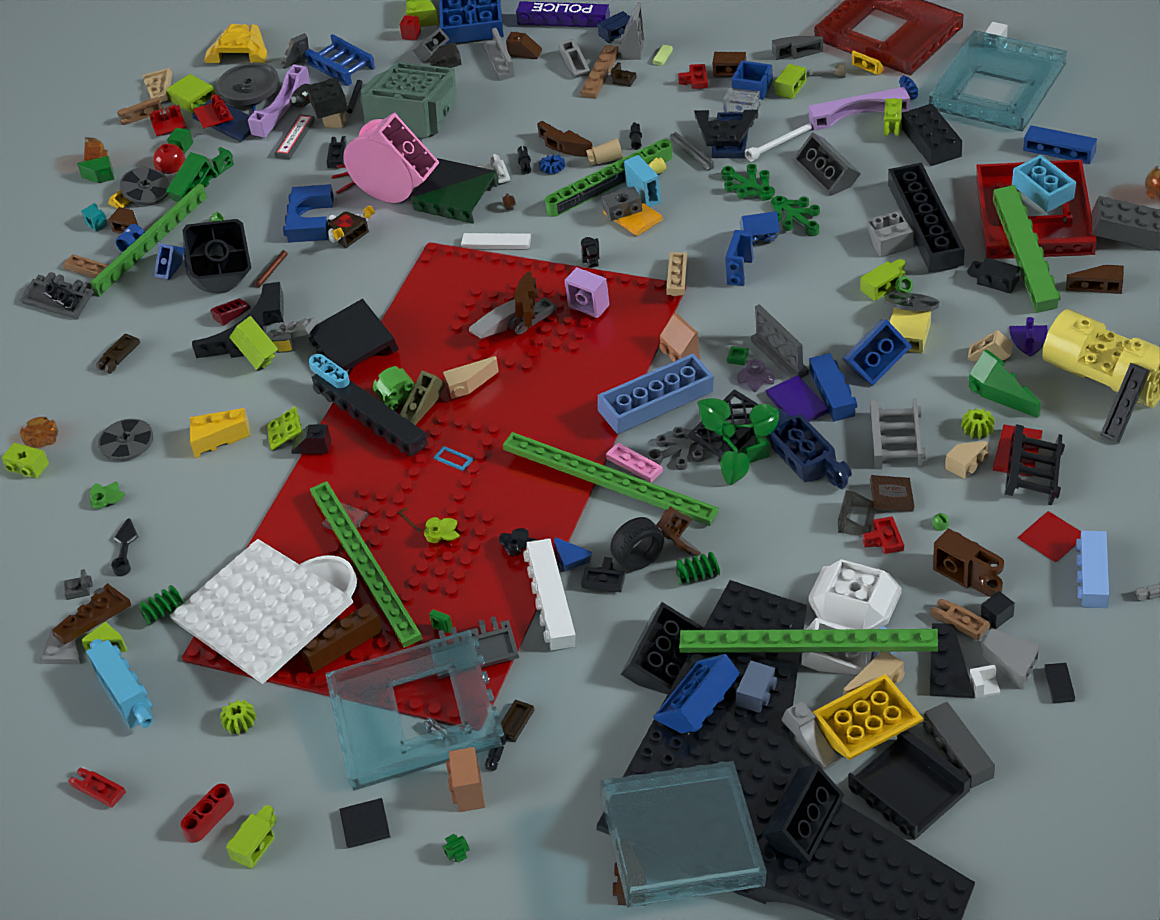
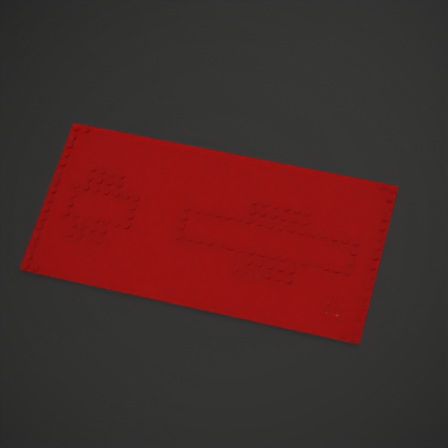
(542, 392)

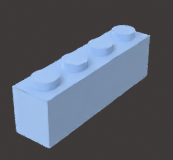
(1093, 569)

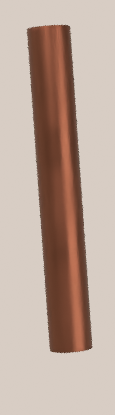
(271, 268)

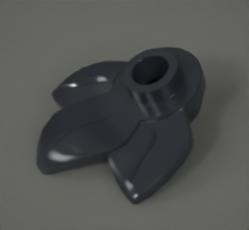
(516, 541)

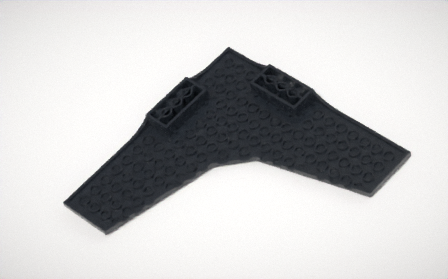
(859, 864)

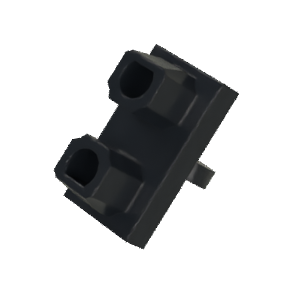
(590, 251)

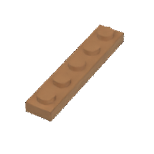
(600, 71)

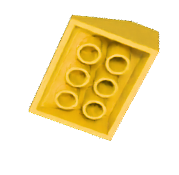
(866, 717)

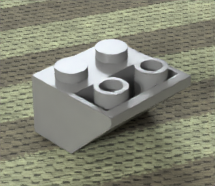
(890, 233)

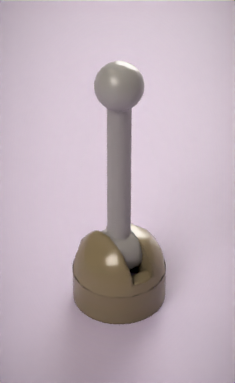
(839, 70)

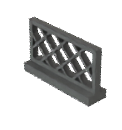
(778, 344)

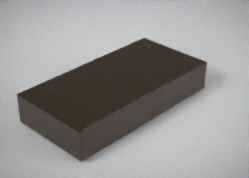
(516, 719)

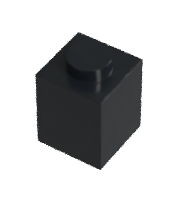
(997, 609)

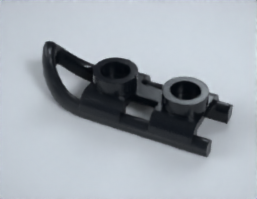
(62, 296)

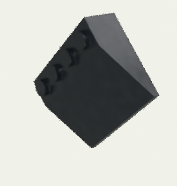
(657, 654)

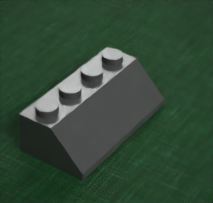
(826, 165)

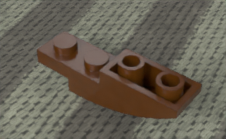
(566, 143)
(525, 298)

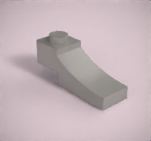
(808, 736)

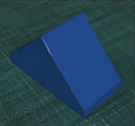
(570, 555)

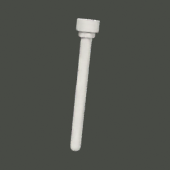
(753, 153)

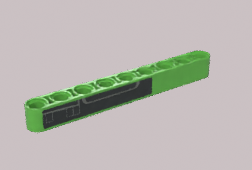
(602, 180)

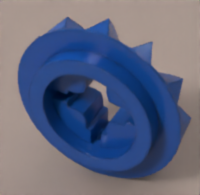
(910, 86)
(557, 166)

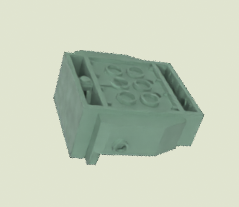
(414, 92)

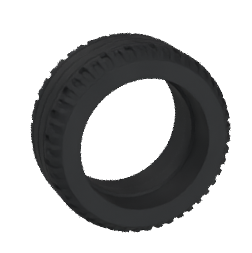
(629, 535)

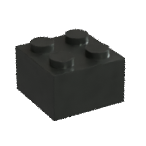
(327, 98)

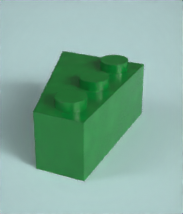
(193, 171)

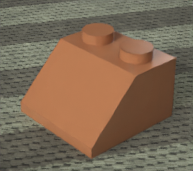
(679, 339)

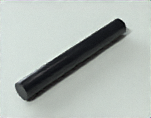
(353, 99)

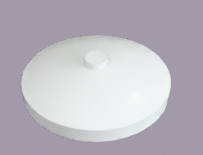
(334, 571)

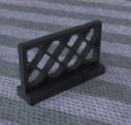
(740, 436)

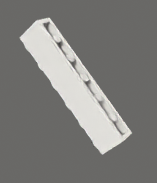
(550, 594)

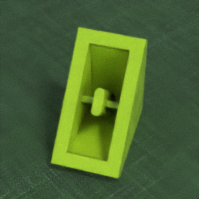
(103, 633)

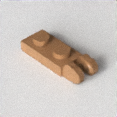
(139, 111)
(961, 619)

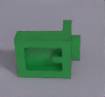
(223, 160)

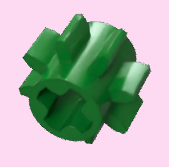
(456, 848)

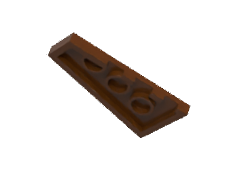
(97, 611)

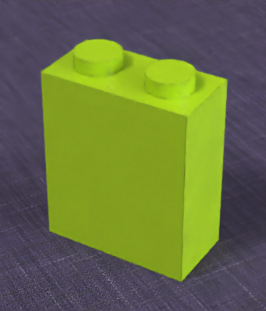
(190, 92)
(254, 343)

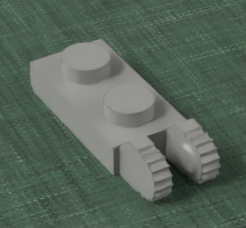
(297, 328)

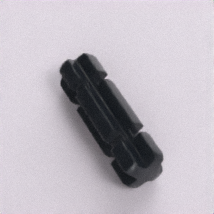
(495, 755)

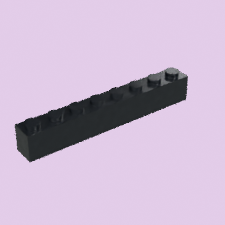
(373, 414)

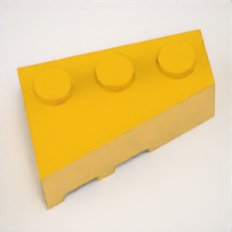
(217, 429)

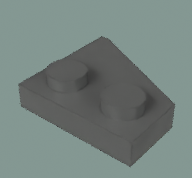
(296, 51)

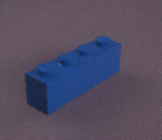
(1060, 144)
(832, 387)

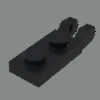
(336, 152)

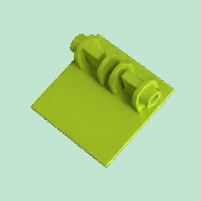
(284, 428)

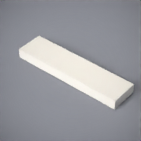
(496, 241)

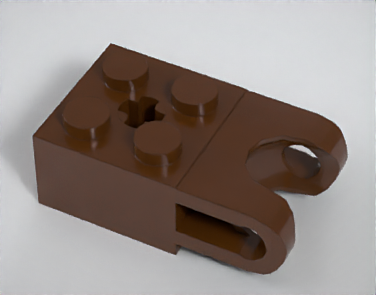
(967, 563)

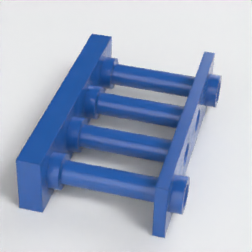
(335, 70)

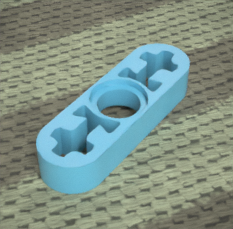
(331, 377)

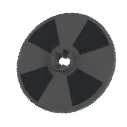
(133, 186)
(911, 301)
(113, 442)

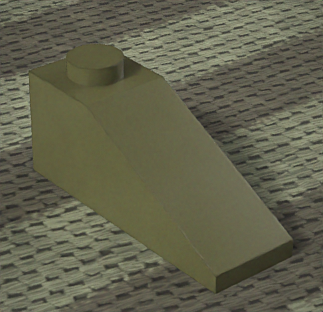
(422, 397)

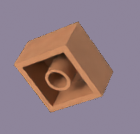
(465, 779)

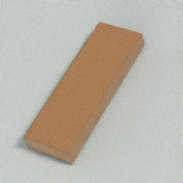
(84, 266)

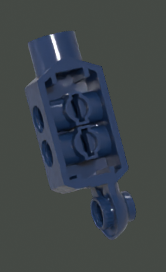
(807, 451)

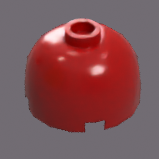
(168, 158)

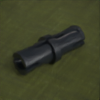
(524, 159)

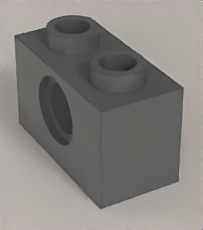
(431, 44)
(622, 203)

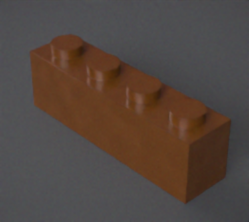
(341, 638)

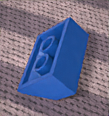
(877, 352)

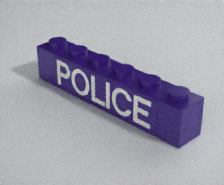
(561, 14)

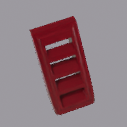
(229, 311)

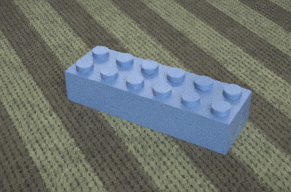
(655, 393)

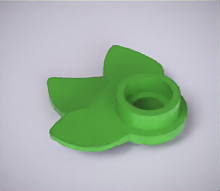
(105, 495)

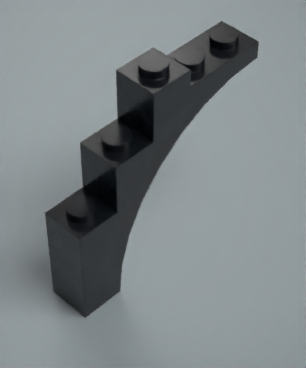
(266, 311)

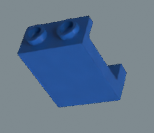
(739, 251)

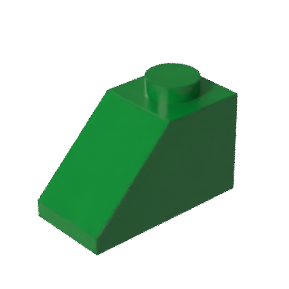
(97, 170)

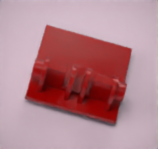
(213, 113)
(167, 121)

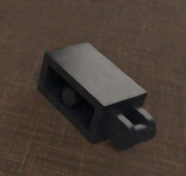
(995, 274)

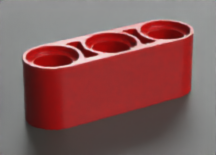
(207, 813)

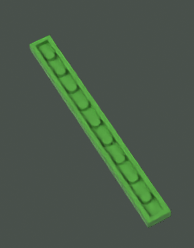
(148, 240)

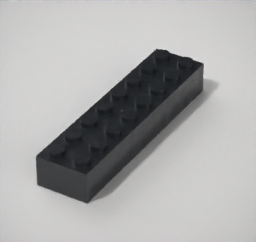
(926, 217)

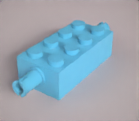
(120, 683)

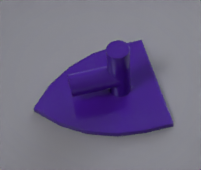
(1029, 337)

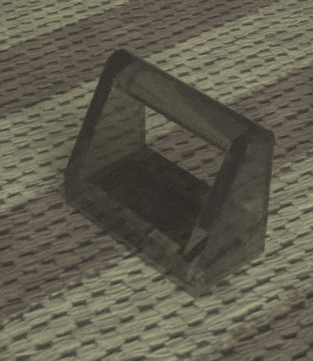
(850, 501)

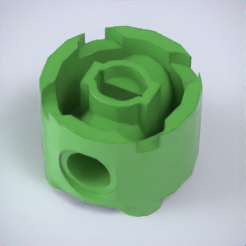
(393, 387)

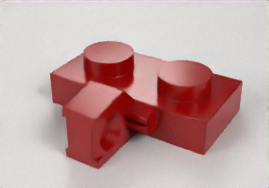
(696, 77)
(885, 536)

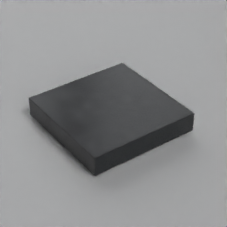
(364, 823)

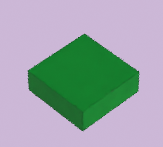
(738, 355)
(440, 621)

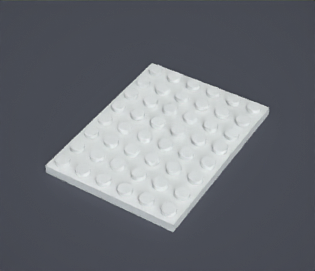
(261, 610)

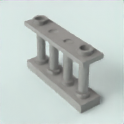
(880, 441)

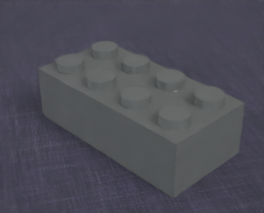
(1126, 222)

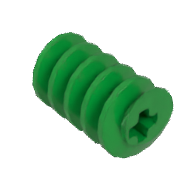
(697, 567)
(160, 604)

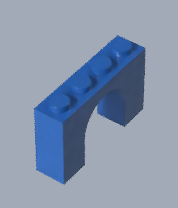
(302, 200)

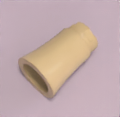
(605, 152)

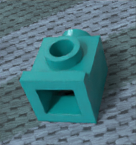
(94, 217)

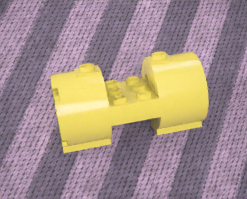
(1091, 351)

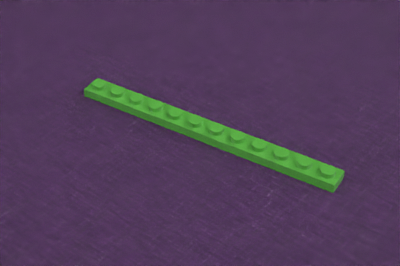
(610, 478)
(366, 565)
(809, 640)

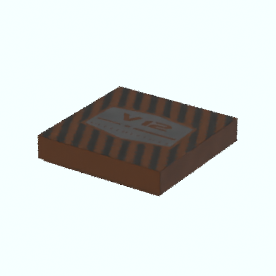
(892, 493)

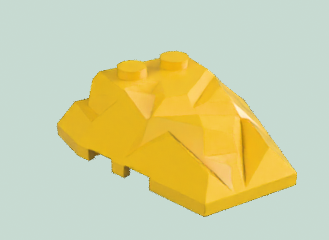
(238, 39)

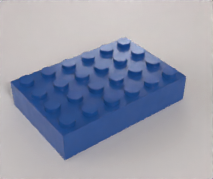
(470, 19)

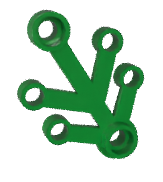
(765, 191)
(781, 203)

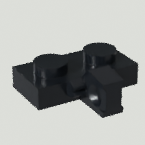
(603, 577)

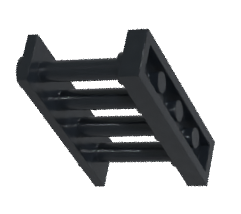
(1014, 468)

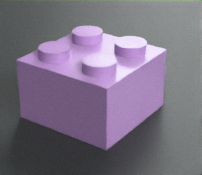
(587, 292)

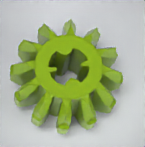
(977, 423)
(237, 716)

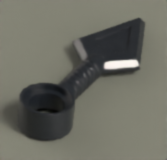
(124, 537)

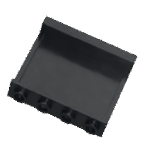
(351, 336)
(910, 784)

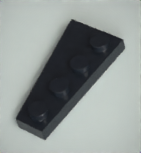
(948, 668)

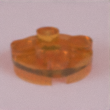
(34, 439)

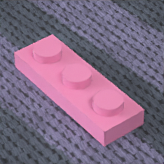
(634, 462)

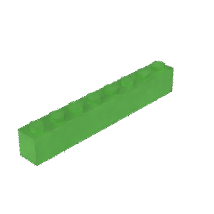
(1026, 249)

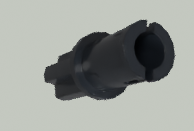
(635, 136)

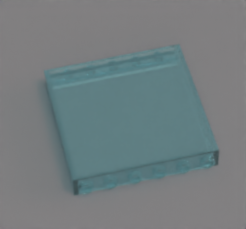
(682, 834)

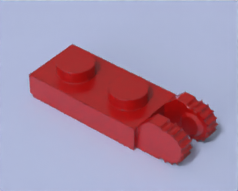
(98, 787)

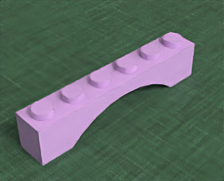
(828, 113)
(263, 121)

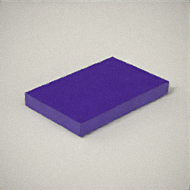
(797, 399)

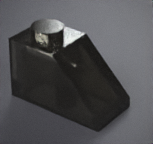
(446, 56)

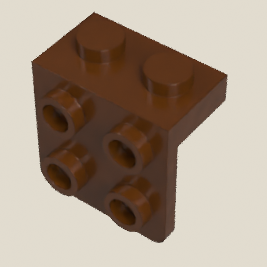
(673, 525)

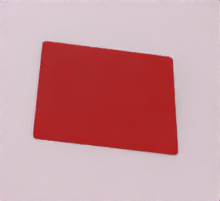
(1051, 536)

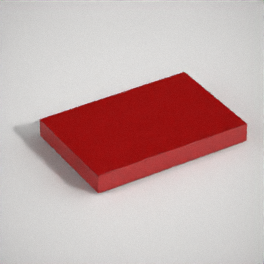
(1002, 454)

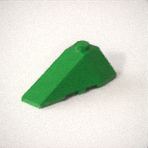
(995, 383)

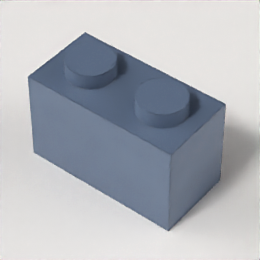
(755, 687)

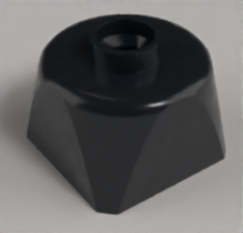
(216, 254)

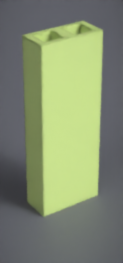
(662, 55)

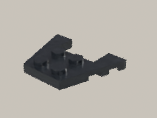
(724, 132)

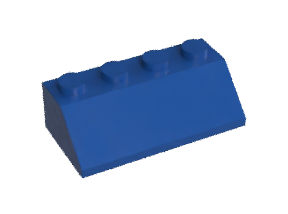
(698, 694)

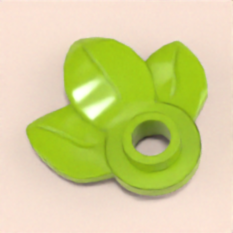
(440, 529)

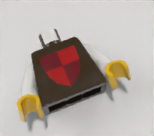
(349, 227)

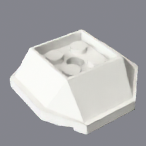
(854, 596)

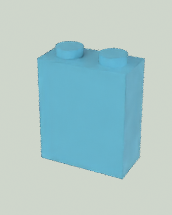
(644, 180)

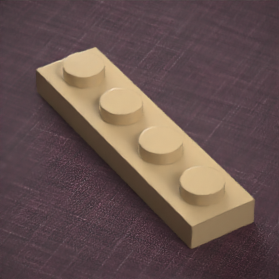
(676, 273)

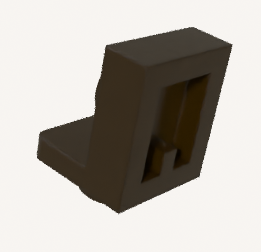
(622, 77)

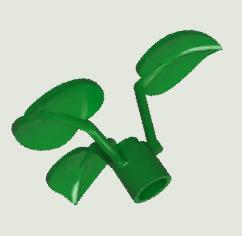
(713, 417)

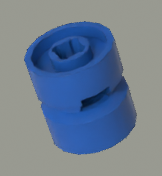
(129, 236)

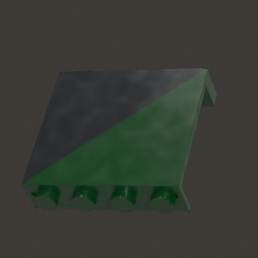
(453, 190)

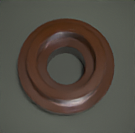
(509, 201)

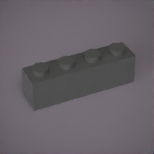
(958, 744)

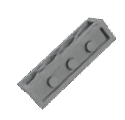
(499, 56)

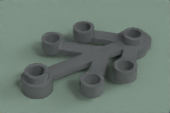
(680, 444)

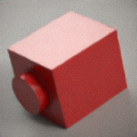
(410, 27)

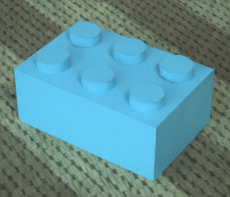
(1043, 183)

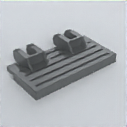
(34, 297)
(495, 646)

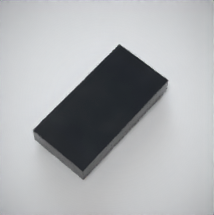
(1059, 683)

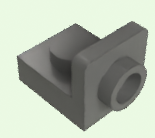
(78, 587)

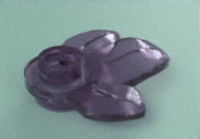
(755, 376)

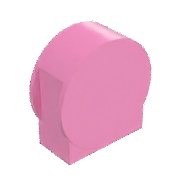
(388, 159)

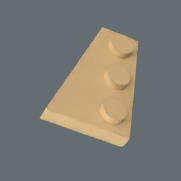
(158, 82)

